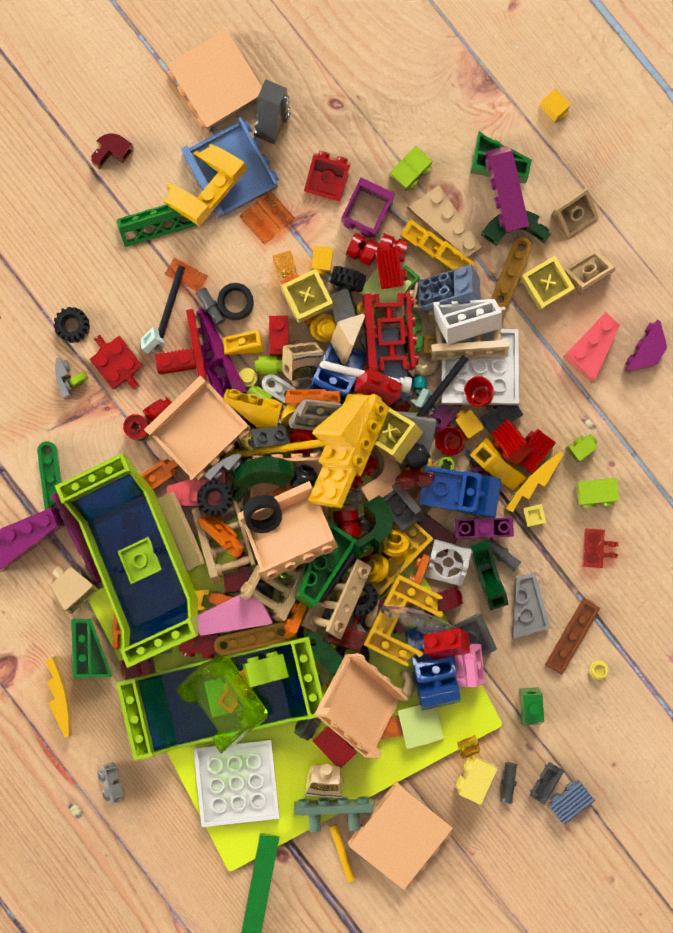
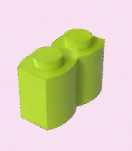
(411, 168)
(265, 669)

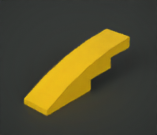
(434, 247)
(538, 477)
(61, 705)

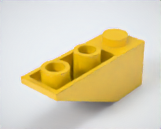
(257, 410)
(493, 462)

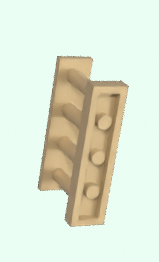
(475, 349)
(211, 552)
(282, 608)
(343, 608)

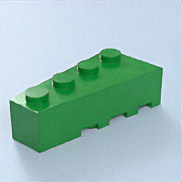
(322, 570)

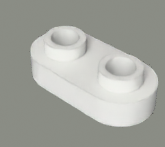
(280, 387)

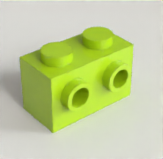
(597, 491)

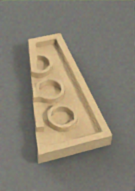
(444, 219)

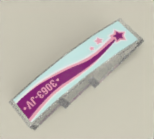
(422, 621)

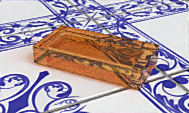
(191, 278)

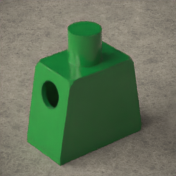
(531, 706)

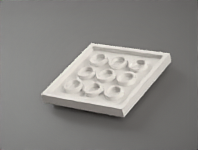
(500, 371)
(236, 784)

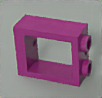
(376, 191)

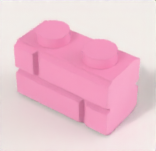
(470, 667)

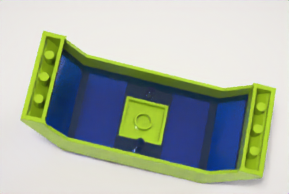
(134, 557)
(163, 721)

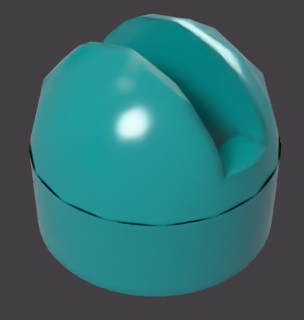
(419, 383)

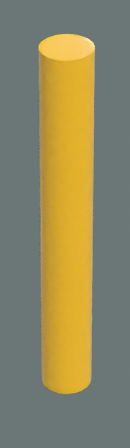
(342, 853)

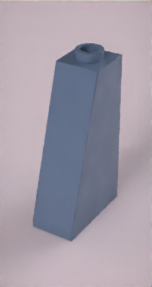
(391, 369)

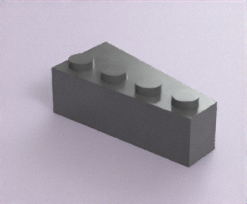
(271, 111)

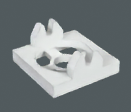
(459, 577)

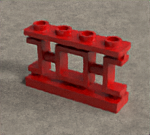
(405, 331)

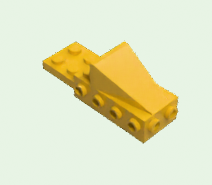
(348, 444)

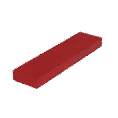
(196, 343)

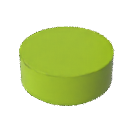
(78, 379)

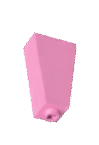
(234, 615)

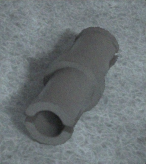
(210, 306)
(503, 555)
(508, 782)

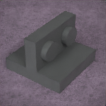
(404, 509)
(478, 633)

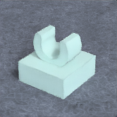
(150, 340)
(424, 395)

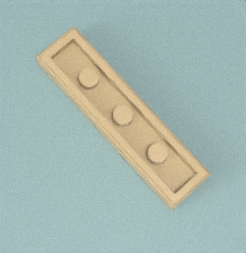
(181, 531)

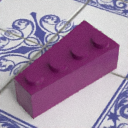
(507, 188)
(26, 535)

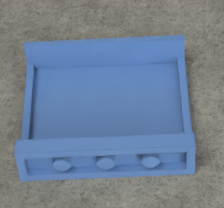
(238, 142)

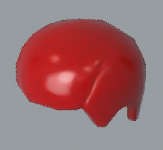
(479, 391)
(156, 408)
(450, 440)

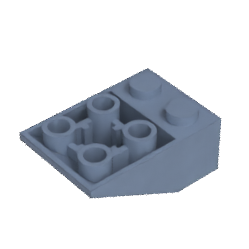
(455, 285)

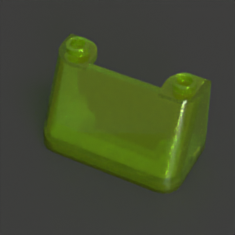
(225, 700)

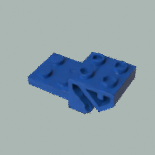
(334, 380)
(462, 492)
(432, 677)

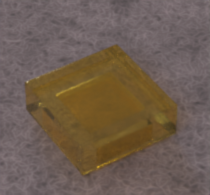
(468, 747)

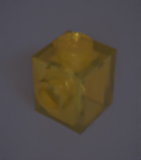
(284, 264)

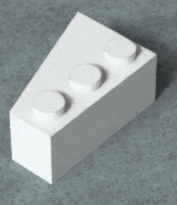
(467, 319)

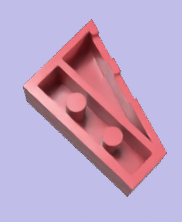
(593, 346)
(187, 491)

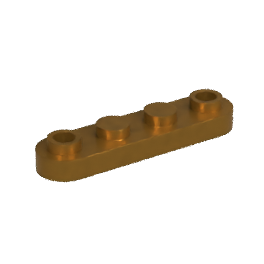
(511, 271)
(250, 639)

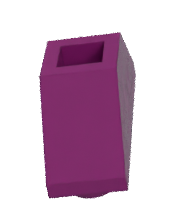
(648, 349)
(484, 528)

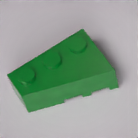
(87, 653)

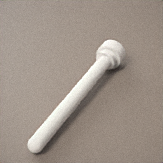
(406, 381)

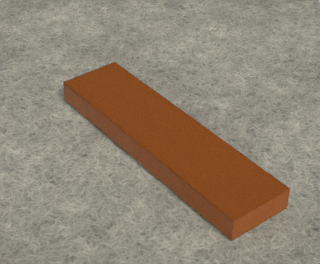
(572, 636)

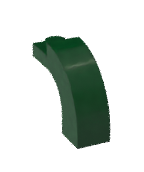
(494, 232)
(261, 470)
(381, 517)
(488, 575)

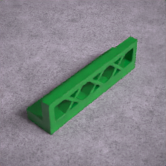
(151, 217)

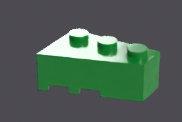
(485, 144)

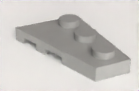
(528, 607)

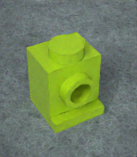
(582, 447)

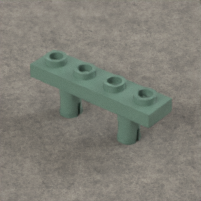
(339, 806)

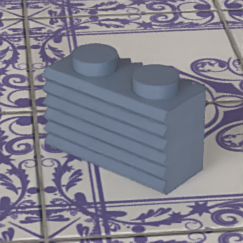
(571, 801)

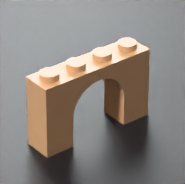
(384, 480)

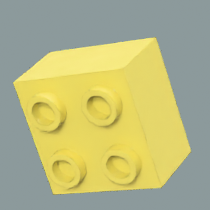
(547, 283)
(307, 296)
(397, 436)
(476, 779)

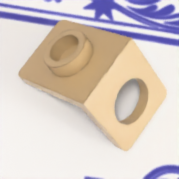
(413, 293)

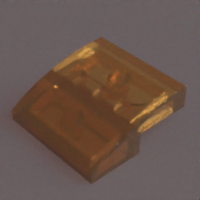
(267, 217)

